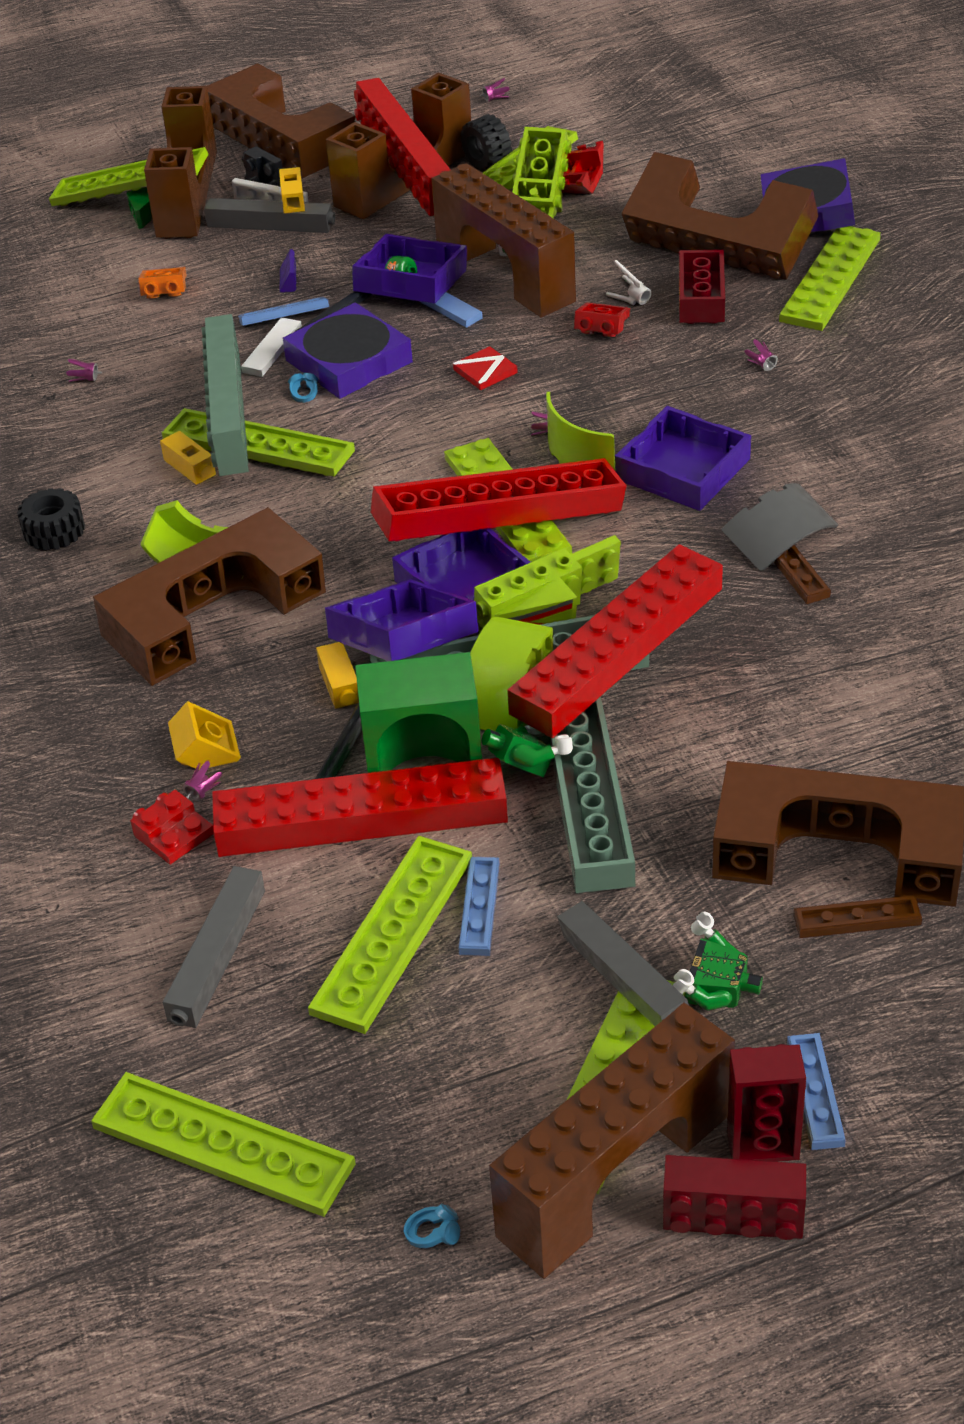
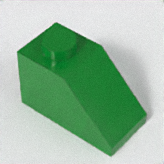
(140, 206)

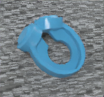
(311, 382)
(447, 1232)

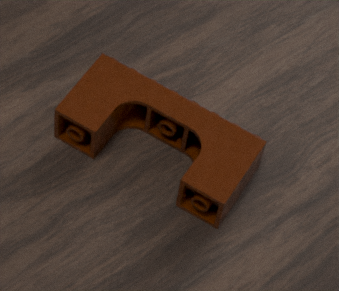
(250, 111)
(358, 154)
(170, 174)
(481, 212)
(760, 242)
(148, 610)
(908, 818)
(549, 1178)

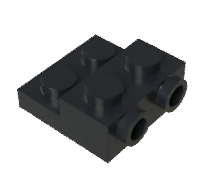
(262, 166)

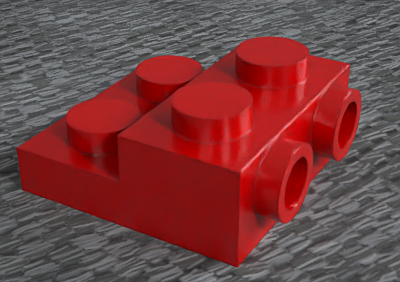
(601, 318)
(171, 826)

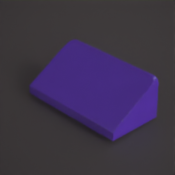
(288, 273)

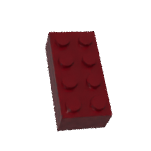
(701, 286)
(766, 1103)
(734, 1197)

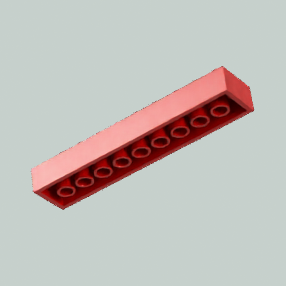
(406, 145)
(496, 499)
(614, 641)
(359, 807)

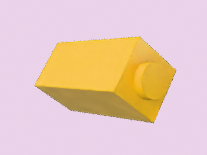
(291, 190)
(187, 457)
(338, 674)

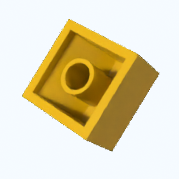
(202, 737)

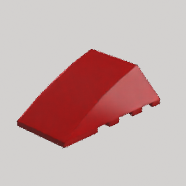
(584, 169)

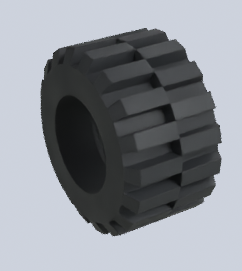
(485, 141)
(51, 519)

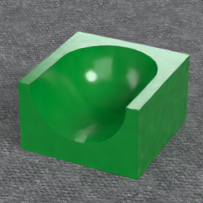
(418, 710)

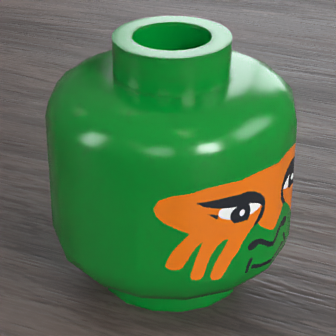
(401, 263)

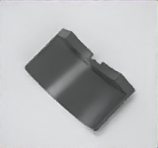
(777, 524)

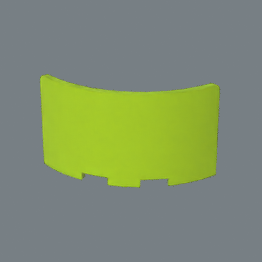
(575, 443)
(173, 531)
(499, 659)

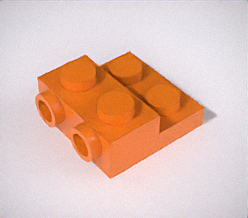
(162, 282)

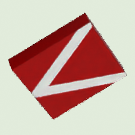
(485, 368)

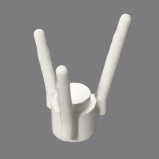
(637, 291)

